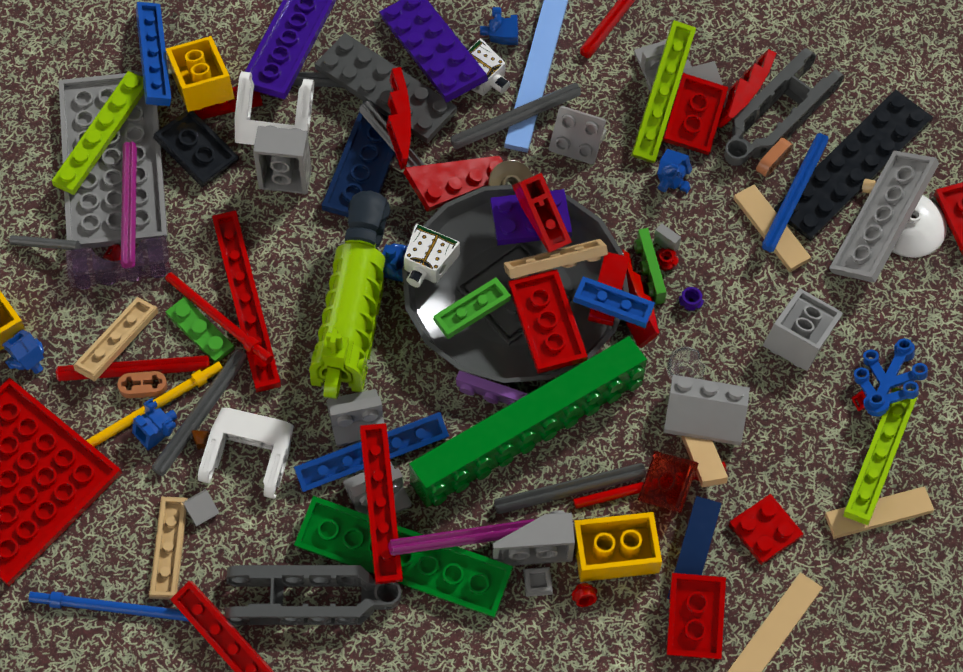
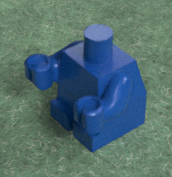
(501, 29)
(672, 170)
(394, 261)
(24, 352)
(153, 425)

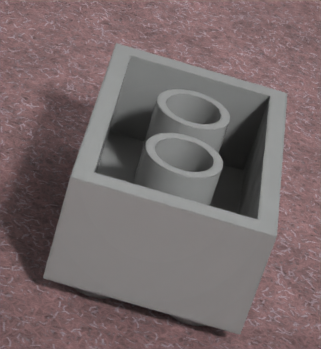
(282, 159)

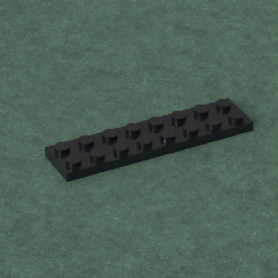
(856, 158)

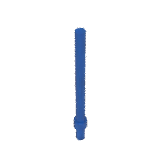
(58, 599)

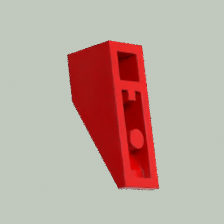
(542, 211)

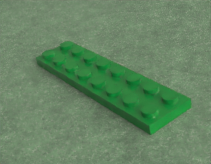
(441, 573)

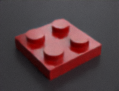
(766, 529)

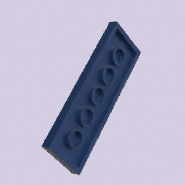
(360, 168)

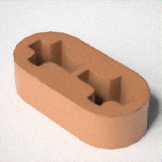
(774, 157)
(142, 384)

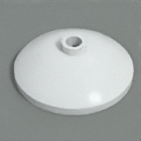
(923, 233)

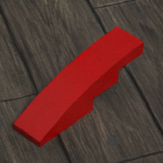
(746, 87)
(399, 122)
(641, 335)

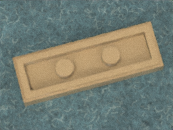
(710, 468)

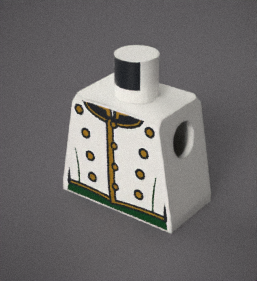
(493, 67)
(429, 255)

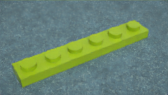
(663, 91)
(99, 134)
(879, 460)

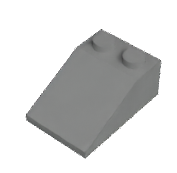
(802, 329)
(539, 542)

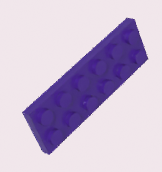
(287, 45)
(434, 47)

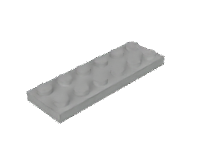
(884, 216)

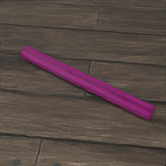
(128, 215)
(453, 538)

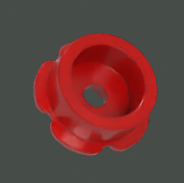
(666, 264)
(586, 592)

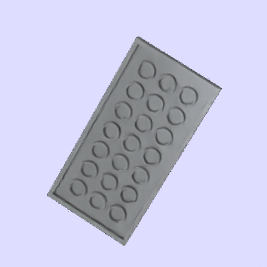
(96, 207)

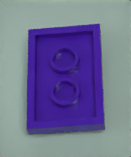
(513, 225)

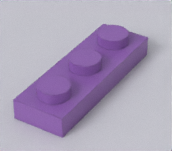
(490, 390)

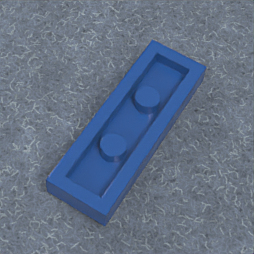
(614, 302)

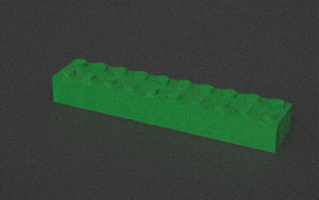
(527, 422)

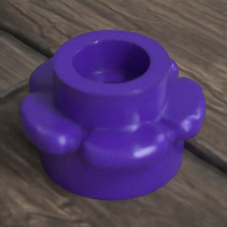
(695, 294)

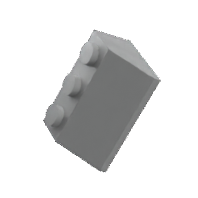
(706, 410)

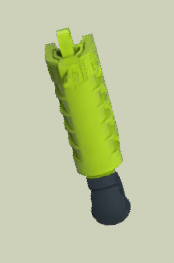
(353, 299)

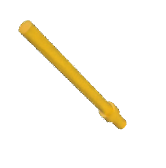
(197, 379)

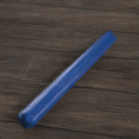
(794, 193)

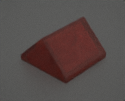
(667, 482)

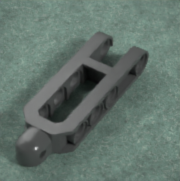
(786, 82)
(277, 577)

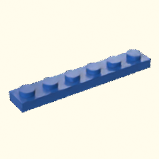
(153, 54)
(350, 460)

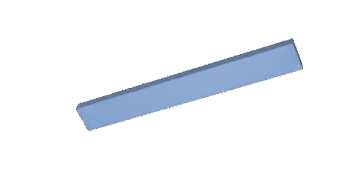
(537, 70)

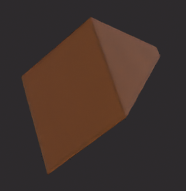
(200, 438)

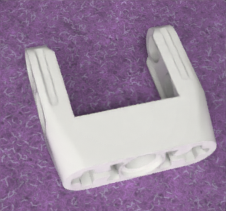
(246, 129)
(249, 430)

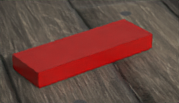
(612, 274)

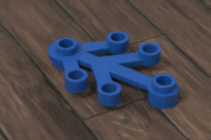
(879, 401)

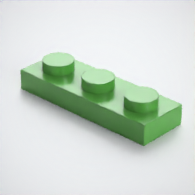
(650, 267)
(472, 308)
(200, 330)

